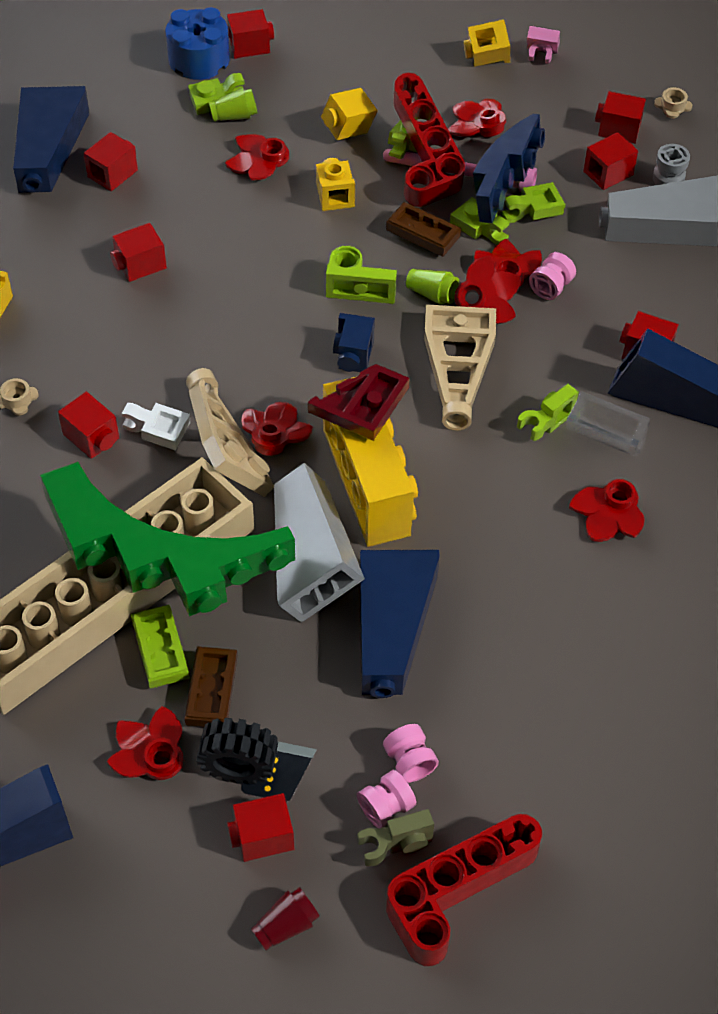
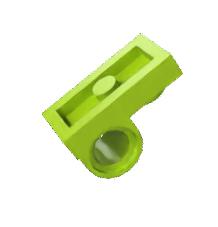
(353, 282)

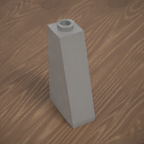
(664, 213)
(323, 554)

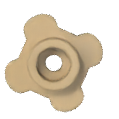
(673, 102)
(17, 395)

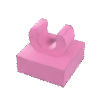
(542, 40)

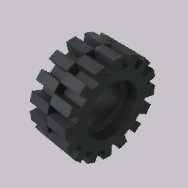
(237, 751)

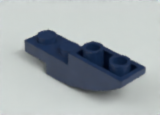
(506, 162)

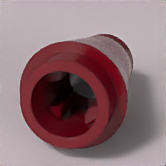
(285, 919)

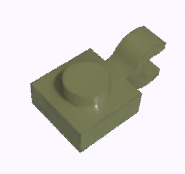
(403, 834)

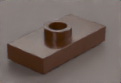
(423, 229)
(211, 685)

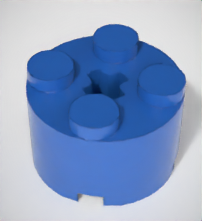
(197, 42)

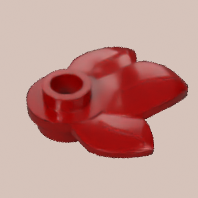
(478, 117)
(258, 156)
(509, 259)
(492, 288)
(275, 427)
(607, 514)
(145, 744)

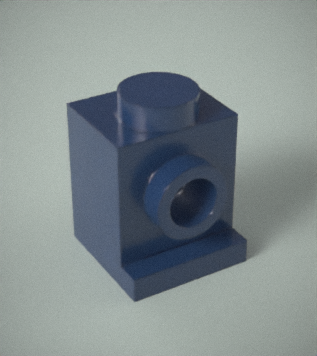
(354, 342)

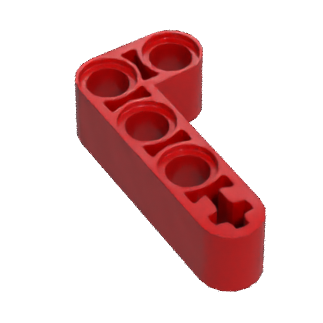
(423, 136)
(469, 878)

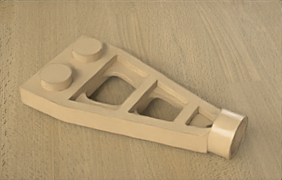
(459, 325)
(232, 453)

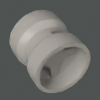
(671, 164)

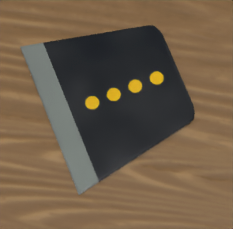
(287, 773)

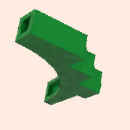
(148, 555)

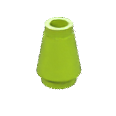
(234, 106)
(433, 284)

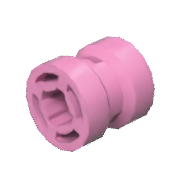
(548, 279)
(410, 752)
(386, 799)

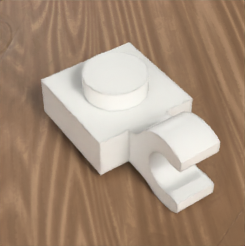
(160, 426)

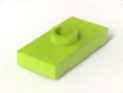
(160, 646)

